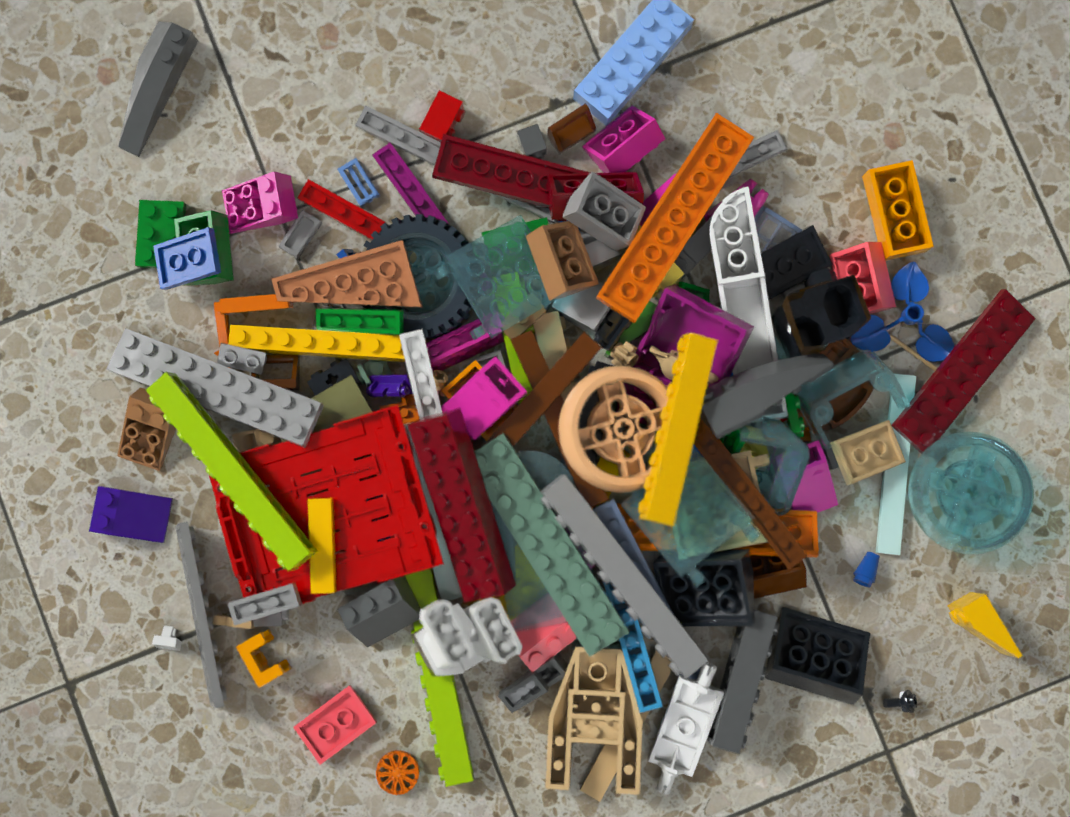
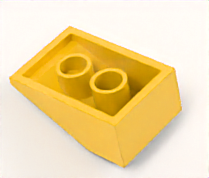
(980, 618)

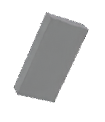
(300, 234)

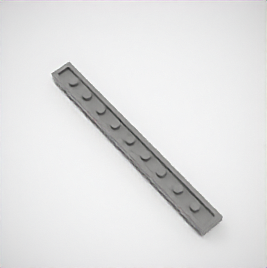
(421, 147)

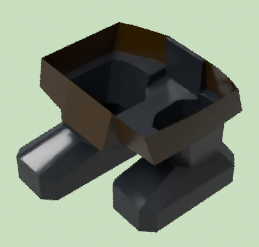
(820, 314)

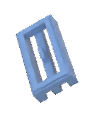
(368, 198)

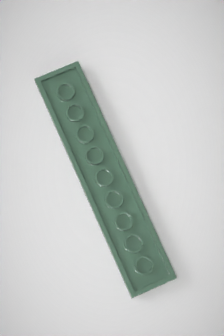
(548, 547)

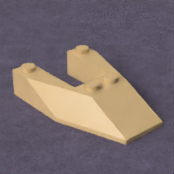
(597, 708)

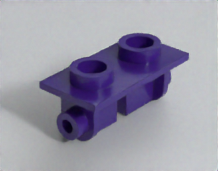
(389, 384)

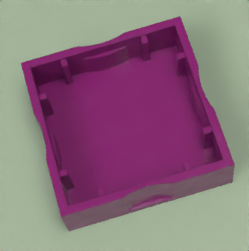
(686, 313)

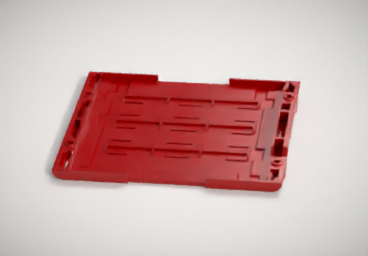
(334, 452)

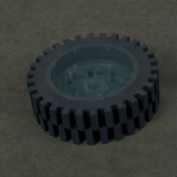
(426, 238)

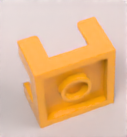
(256, 660)

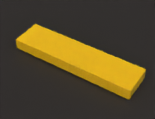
(322, 538)

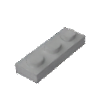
(264, 604)

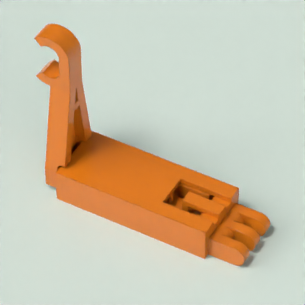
(239, 305)

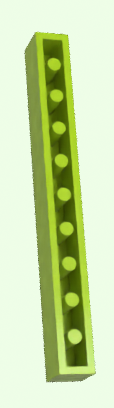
(231, 471)
(442, 699)

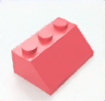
(871, 273)
(544, 643)

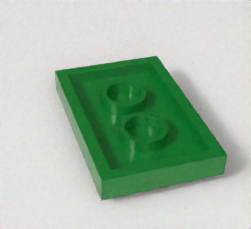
(154, 227)

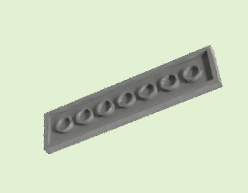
(202, 623)

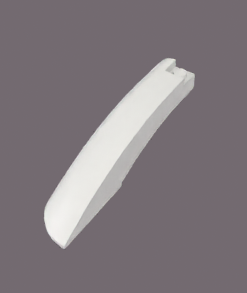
(743, 282)

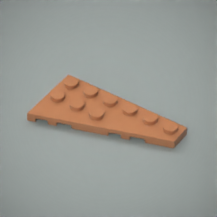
(366, 278)

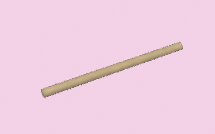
(915, 354)

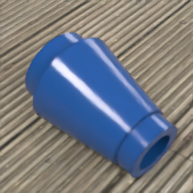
(867, 569)

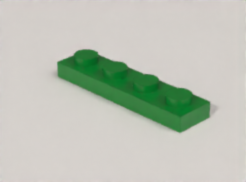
(360, 320)

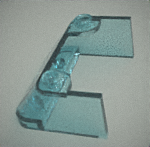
(843, 377)
(787, 461)

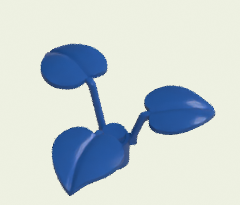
(912, 286)

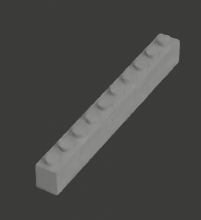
(623, 576)

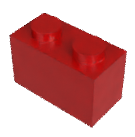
(442, 116)

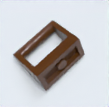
(571, 129)
(288, 384)

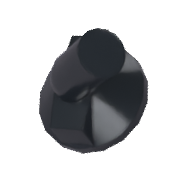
(907, 701)

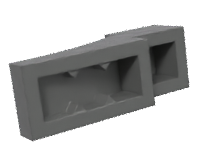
(695, 249)
(534, 684)

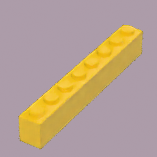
(318, 343)
(678, 429)

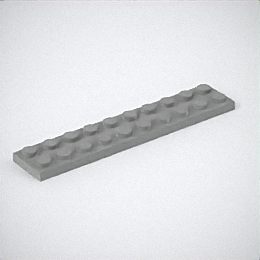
(219, 387)

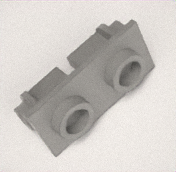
(242, 358)

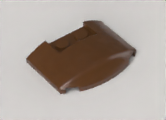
(850, 402)

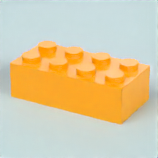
(897, 210)

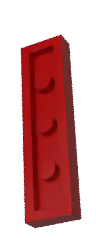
(340, 209)

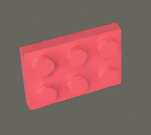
(335, 724)

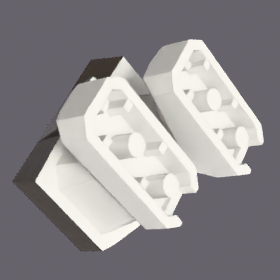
(464, 635)

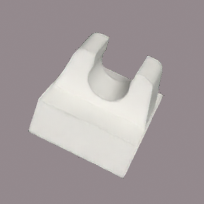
(167, 639)

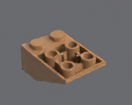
(145, 432)

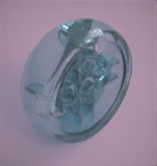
(983, 453)

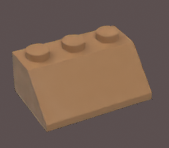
(561, 259)

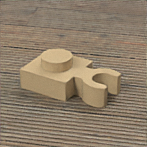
(225, 620)

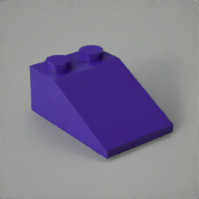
(130, 514)

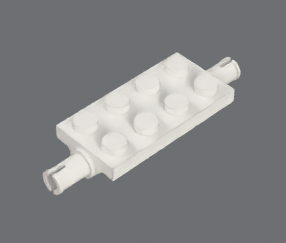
(685, 726)

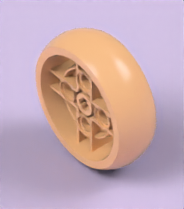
(610, 387)

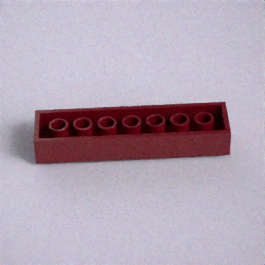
(462, 505)

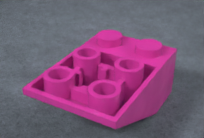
(260, 202)
(487, 397)
(816, 486)

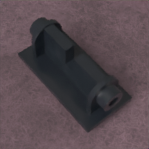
(607, 335)

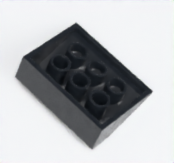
(722, 598)
(819, 656)

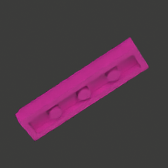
(459, 346)

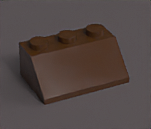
(773, 576)

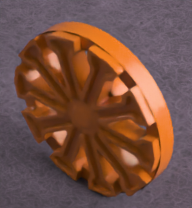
(397, 772)

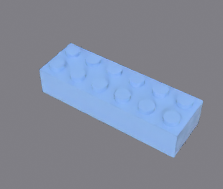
(633, 59)

